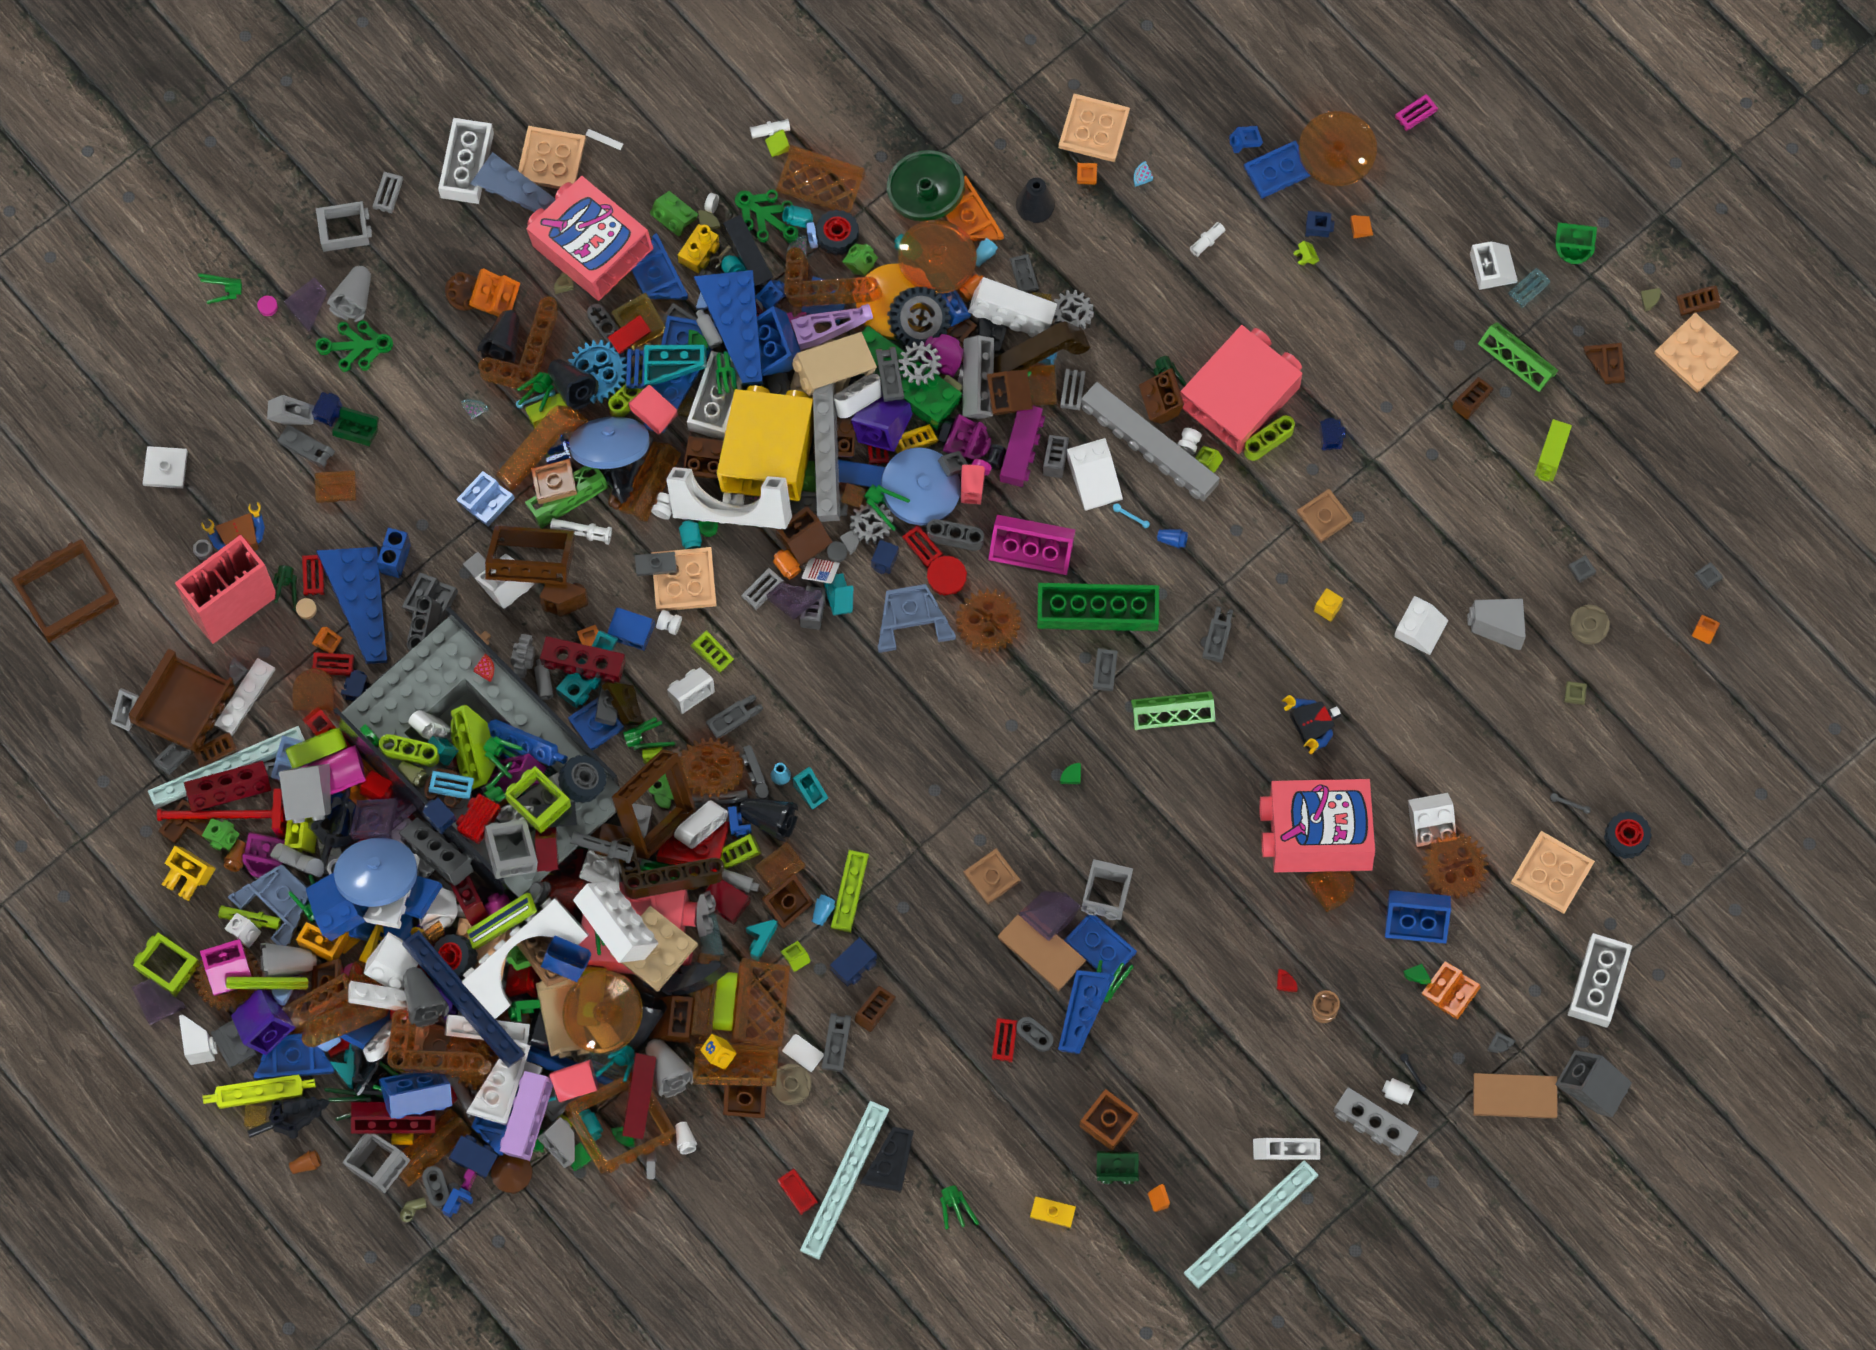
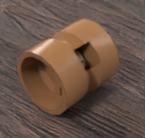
(1325, 1006)

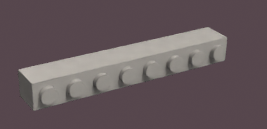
(1149, 441)
(826, 453)

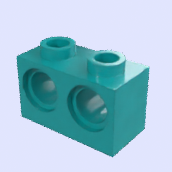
(576, 682)

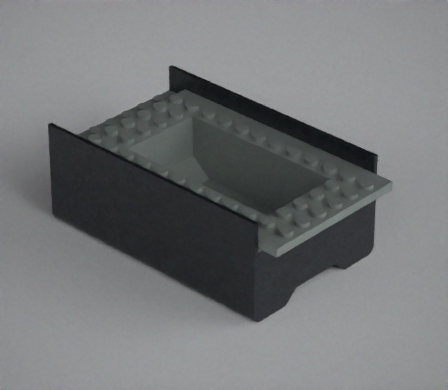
(439, 679)

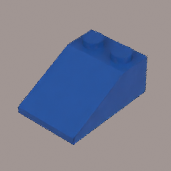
(331, 910)

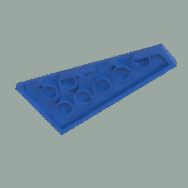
(734, 312)
(676, 333)
(358, 591)

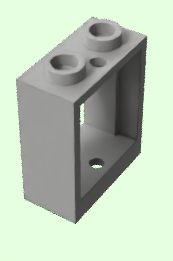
(342, 211)
(512, 866)
(1111, 872)
(388, 1171)

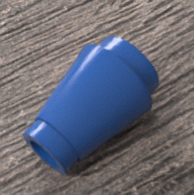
(1173, 537)

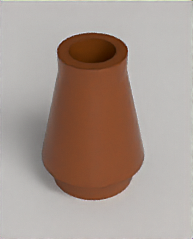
(234, 858)
(306, 1162)

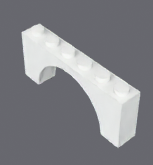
(693, 503)
(486, 979)

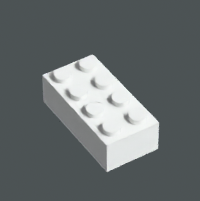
(465, 155)
(1011, 307)
(709, 410)
(616, 921)
(1600, 980)

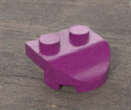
(950, 352)
(968, 438)
(258, 852)

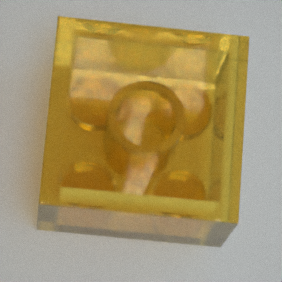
(640, 306)

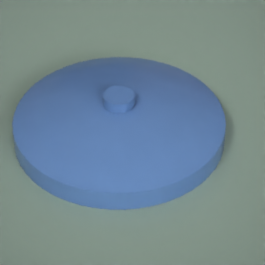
(609, 442)
(921, 479)
(375, 872)

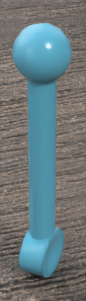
(552, 393)
(1117, 508)

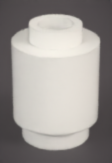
(1397, 1091)

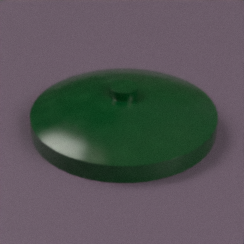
(925, 185)

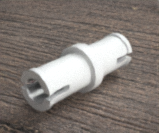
(769, 128)
(1207, 239)

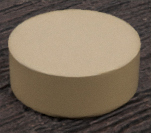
(306, 608)

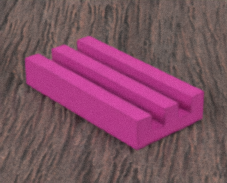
(1403, 121)

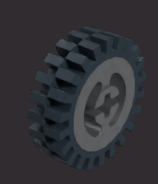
(900, 315)

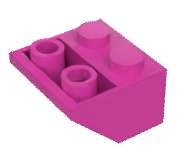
(225, 962)

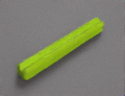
(267, 983)

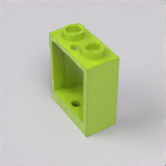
(1552, 450)
(551, 813)
(182, 975)

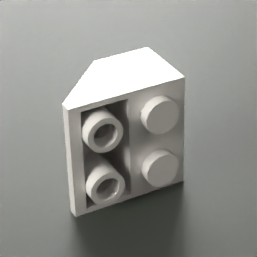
(1492, 265)
(1431, 818)

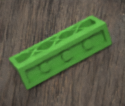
(1524, 353)
(586, 489)
(1173, 703)

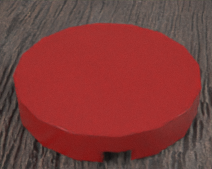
(946, 575)

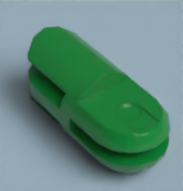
(725, 372)

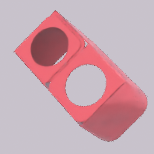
(653, 409)
(972, 484)
(574, 1081)

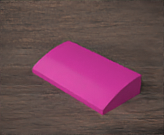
(345, 769)

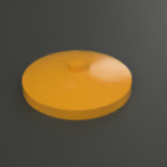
(892, 283)

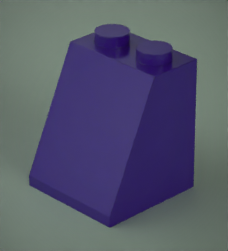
(882, 423)
(262, 1022)

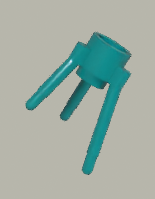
(622, 1058)

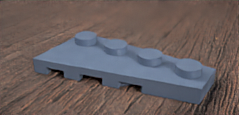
(506, 181)

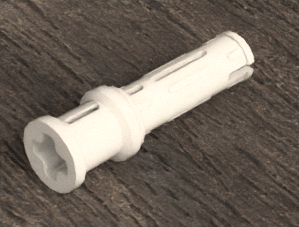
(592, 531)

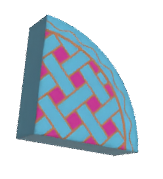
(1142, 174)

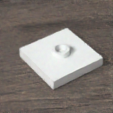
(165, 467)

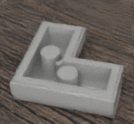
(298, 860)

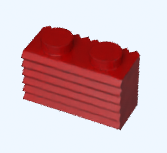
(480, 814)

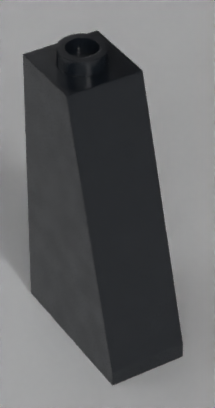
(746, 250)

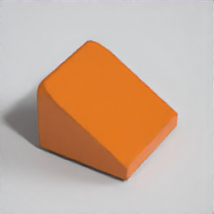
(1361, 226)
(1705, 629)
(327, 640)
(1159, 1198)

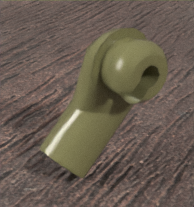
(410, 1208)

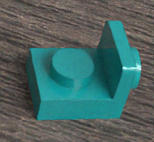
(604, 641)
(445, 749)

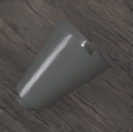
(423, 998)

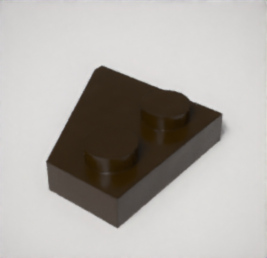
(625, 702)

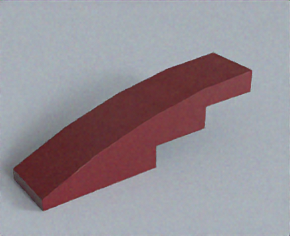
(639, 1096)

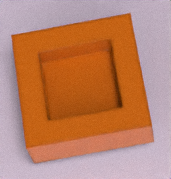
(1087, 173)
(587, 635)

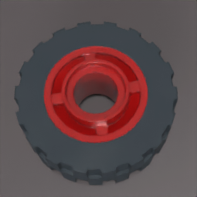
(837, 221)
(1623, 846)
(462, 949)

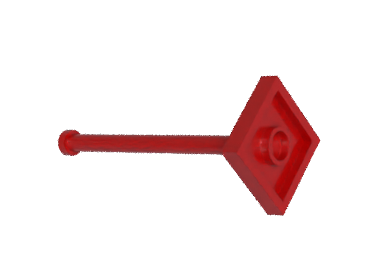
(276, 814)

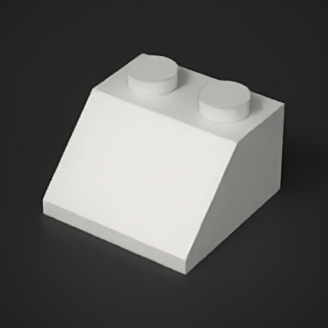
(503, 591)
(1421, 625)
(691, 689)
(389, 962)
(196, 1042)

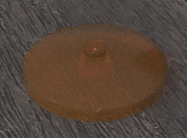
(1337, 148)
(937, 256)
(602, 1012)

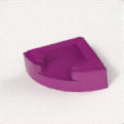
(469, 1176)

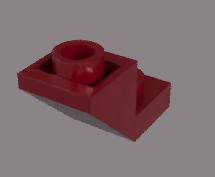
(547, 849)

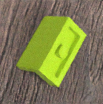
(533, 410)

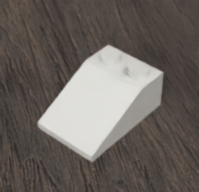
(1094, 474)

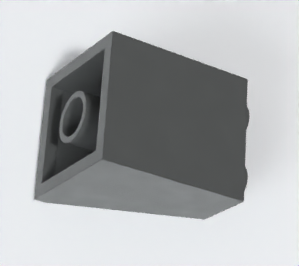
(1594, 1082)

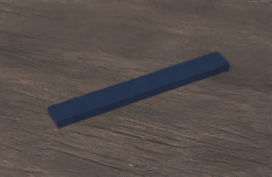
(463, 999)

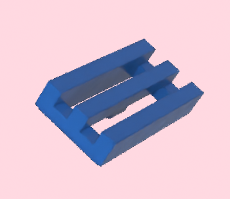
(637, 353)

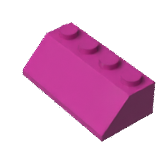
(1031, 544)

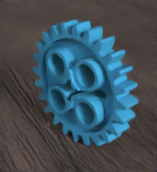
(592, 355)

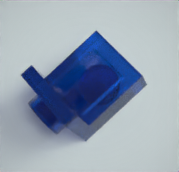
(558, 452)

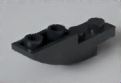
(692, 978)

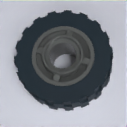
(590, 771)

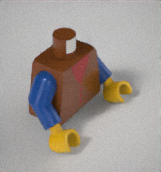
(248, 526)

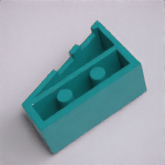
(672, 361)

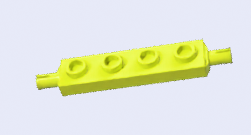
(259, 1091)

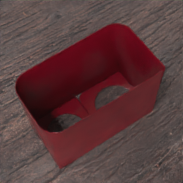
(729, 901)

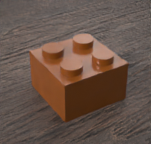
(1108, 1120)

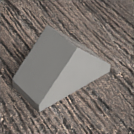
(123, 706)

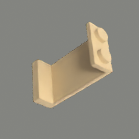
(833, 362)
(551, 1006)

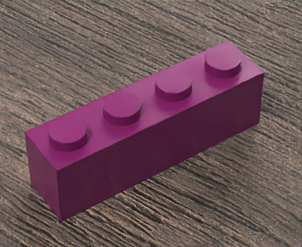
(1021, 446)
(519, 766)

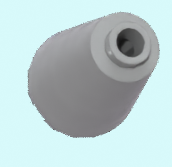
(351, 295)
(285, 960)
(670, 1071)

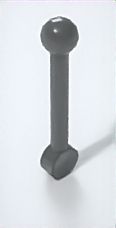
(1554, 797)

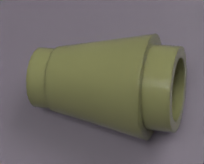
(414, 774)

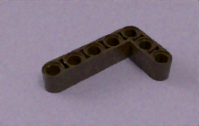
(1058, 337)
(663, 875)

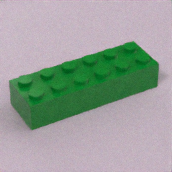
(929, 401)
(1098, 607)

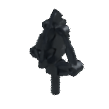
(622, 479)
(335, 826)
(367, 1071)
(291, 1116)

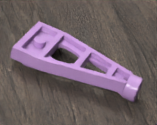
(805, 325)

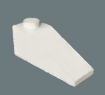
(1286, 1149)

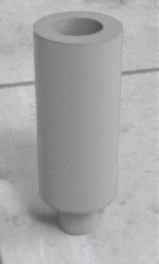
(708, 329)
(543, 681)
(740, 881)

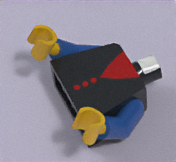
(1312, 721)

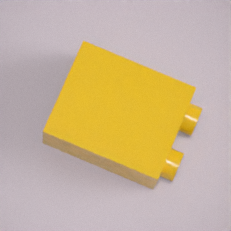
(766, 438)

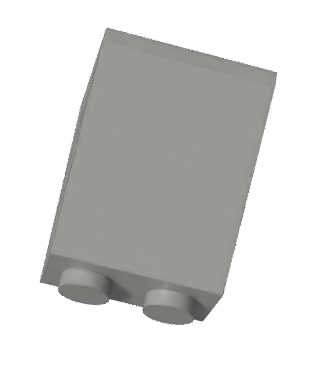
(1499, 621)
(306, 792)

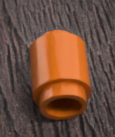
(969, 287)
(786, 564)

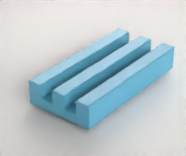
(465, 795)

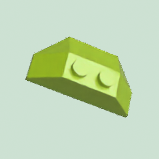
(469, 736)

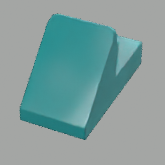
(839, 595)
(764, 933)
(344, 1070)

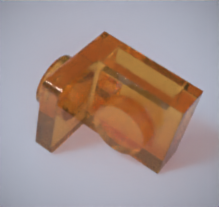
(853, 495)

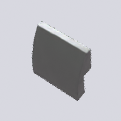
(433, 588)

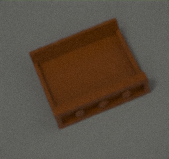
(181, 702)

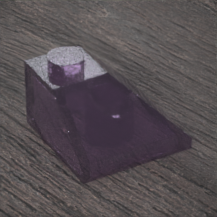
(1050, 913)

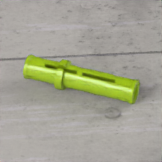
(273, 922)

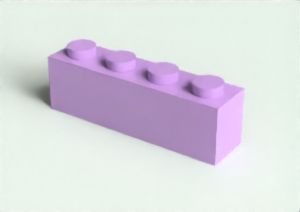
(526, 1115)

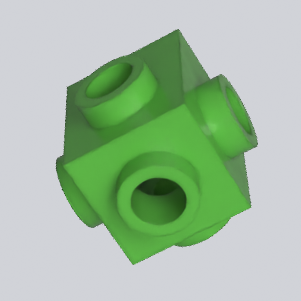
(860, 259)
(223, 838)

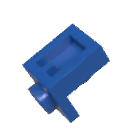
(1245, 137)
(771, 294)
(735, 820)
(452, 1204)

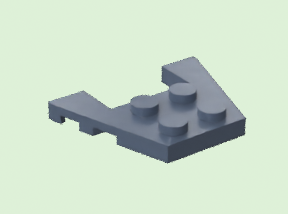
(911, 608)
(273, 891)

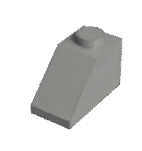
(290, 411)
(559, 1141)

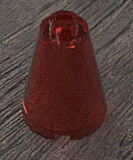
(564, 888)

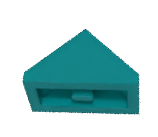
(809, 788)

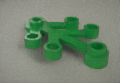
(765, 213)
(357, 345)

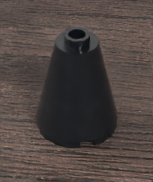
(1035, 201)
(501, 338)
(573, 383)
(770, 816)
(651, 1016)

